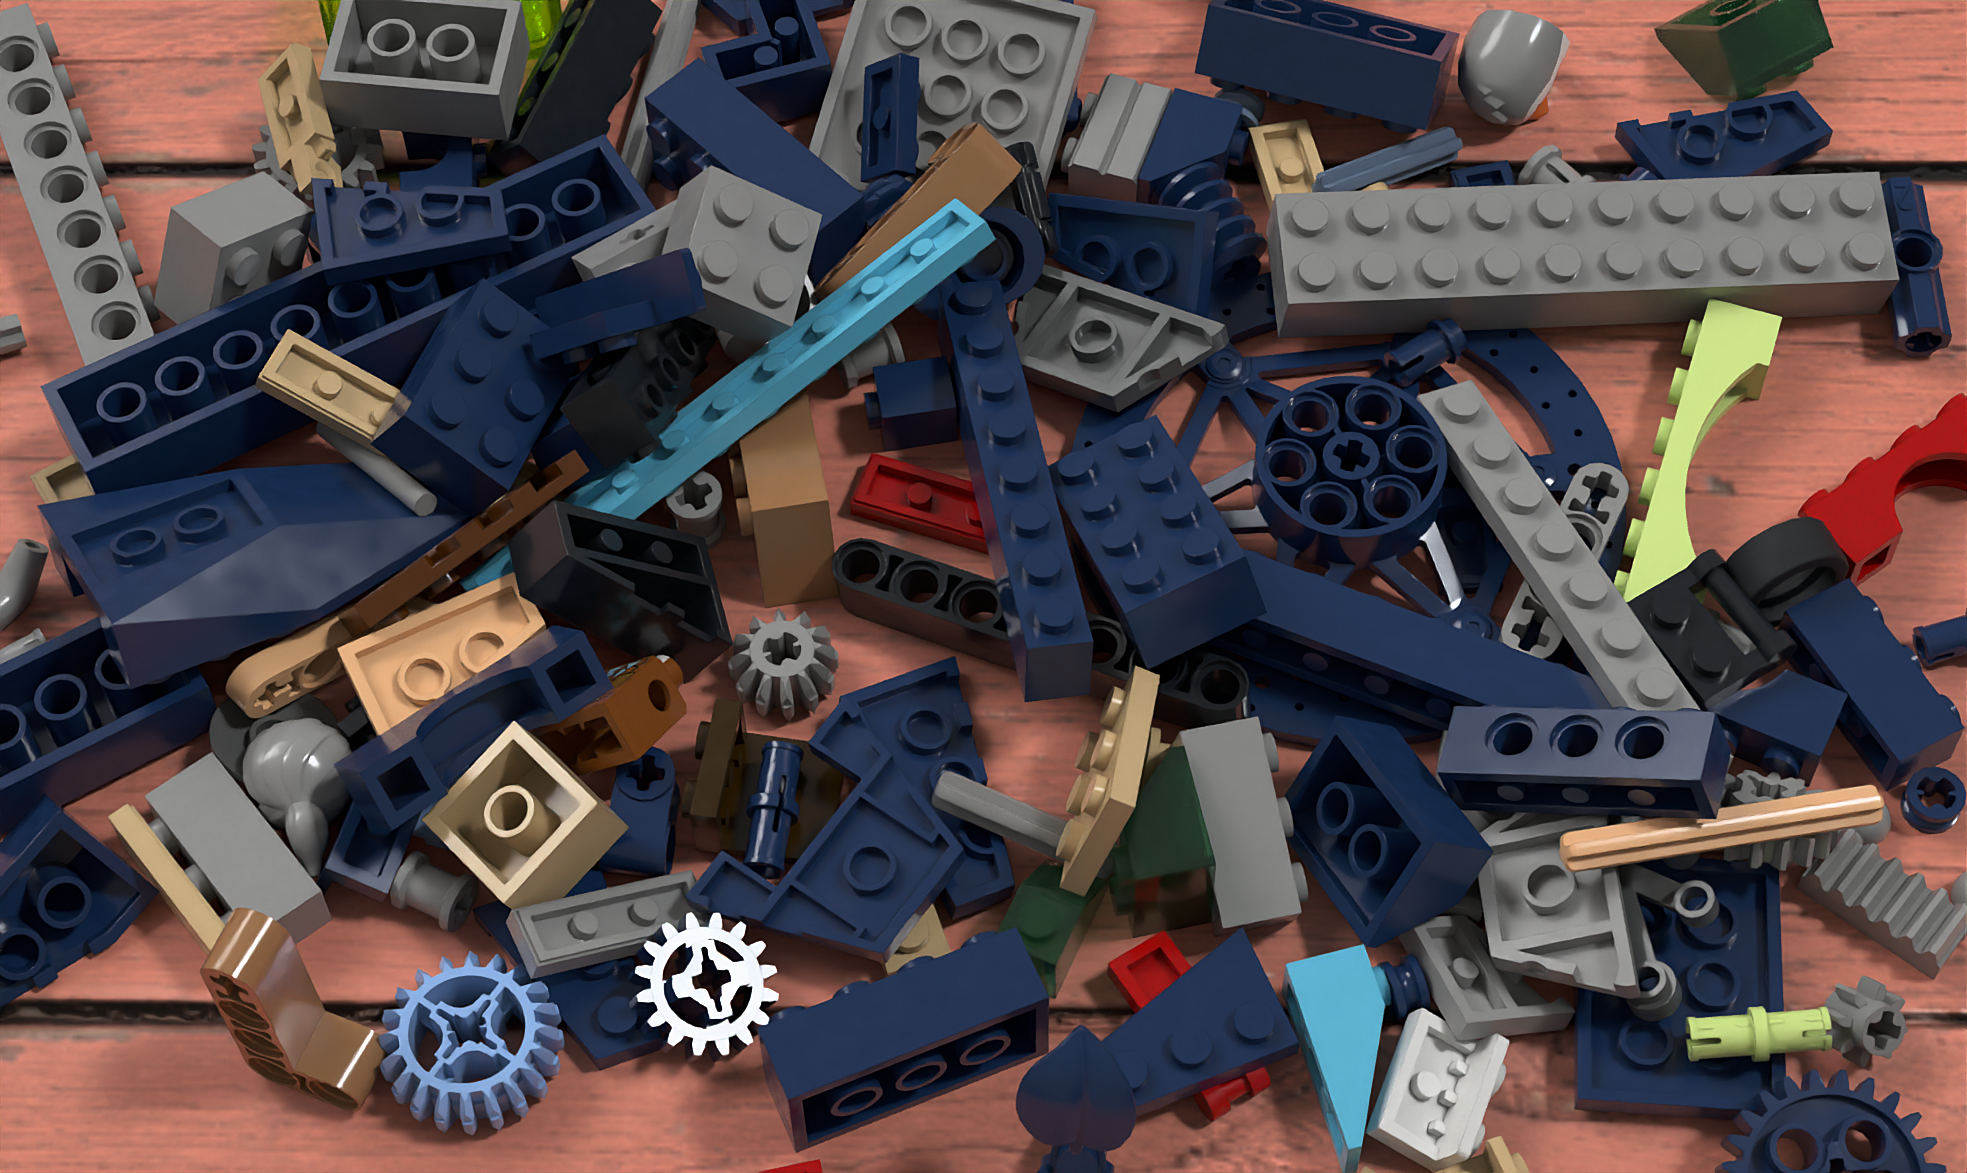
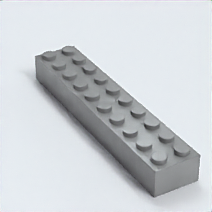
(1578, 253)

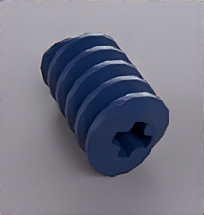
(1236, 243)

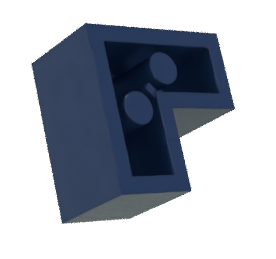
(780, 60)

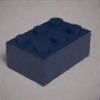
(474, 401)

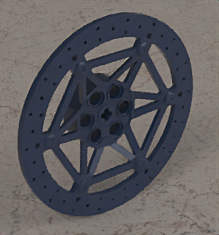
(1358, 472)

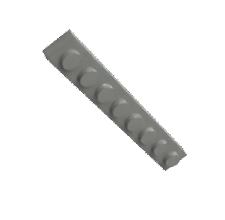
(1553, 555)

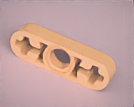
(291, 667)

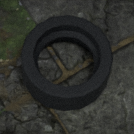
(1787, 565)

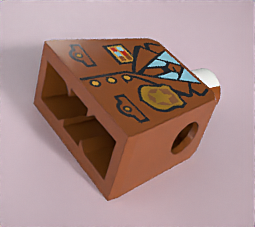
(636, 712)

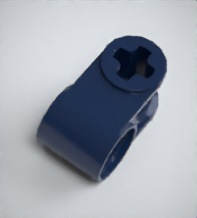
(651, 814)

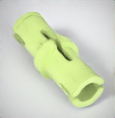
(1758, 1034)

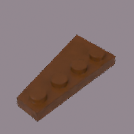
(478, 538)

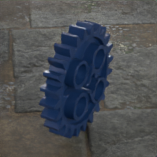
(1818, 1123)

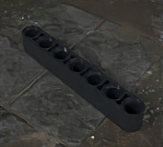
(964, 594)

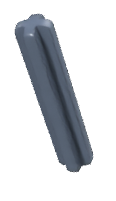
(1392, 162)

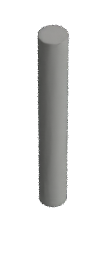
(382, 471)

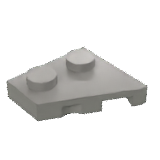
(1469, 988)

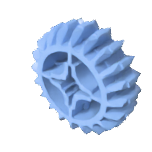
(494, 1000)

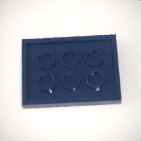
(1722, 971)

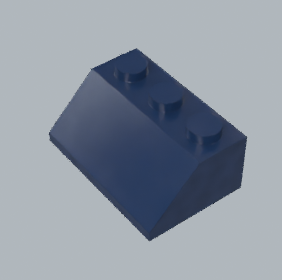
(1381, 831)

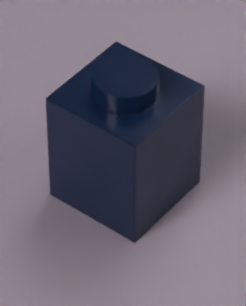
(912, 404)

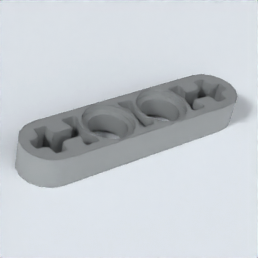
(1597, 531)

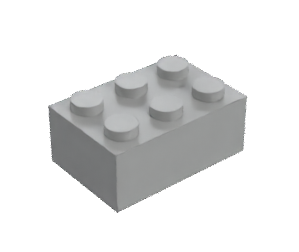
(426, 66)

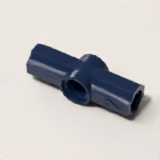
(1918, 300)

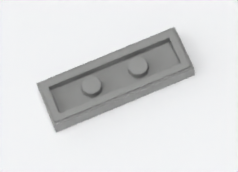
(599, 923)

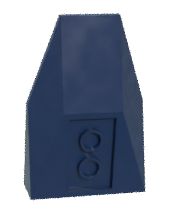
(232, 557)

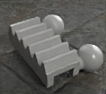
(1886, 901)

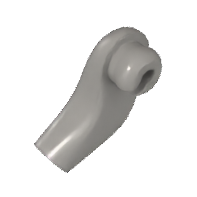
(20, 579)

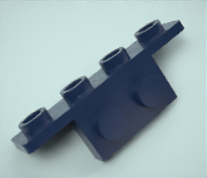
(611, 308)

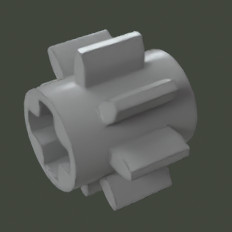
(1865, 1020)

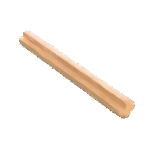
(1733, 828)

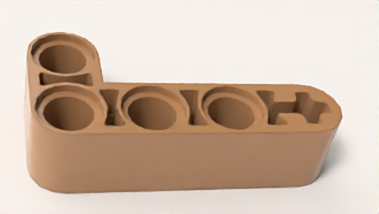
(965, 167)
(280, 1018)

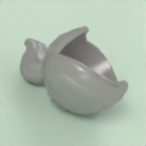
(298, 785)

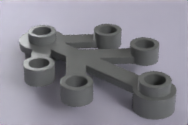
(1667, 893)

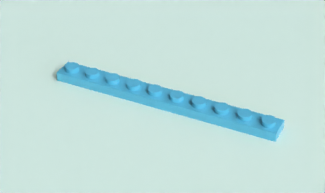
(780, 369)

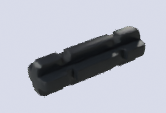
(1030, 195)

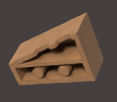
(785, 505)

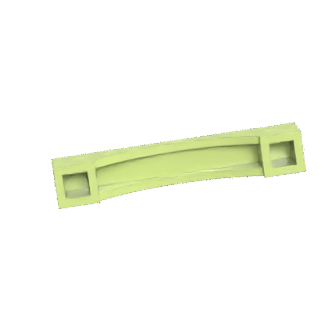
(1727, 365)

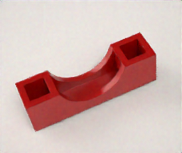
(1863, 507)

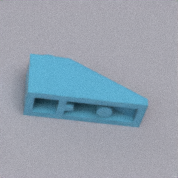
(1338, 1019)

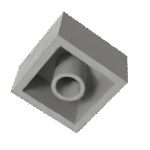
(230, 245)
(747, 251)

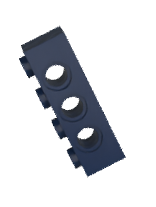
(1585, 761)

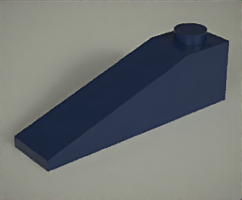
(60, 897)

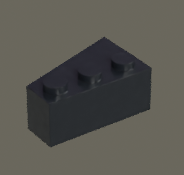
(624, 583)

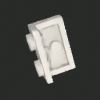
(1437, 1092)

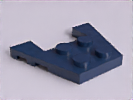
(866, 869)

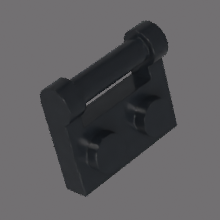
(1696, 644)

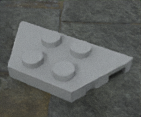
(1553, 919)

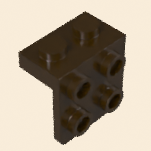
(730, 776)

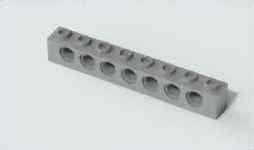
(64, 195)

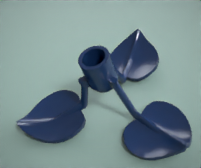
(1077, 1105)

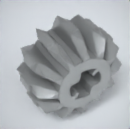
(783, 664)

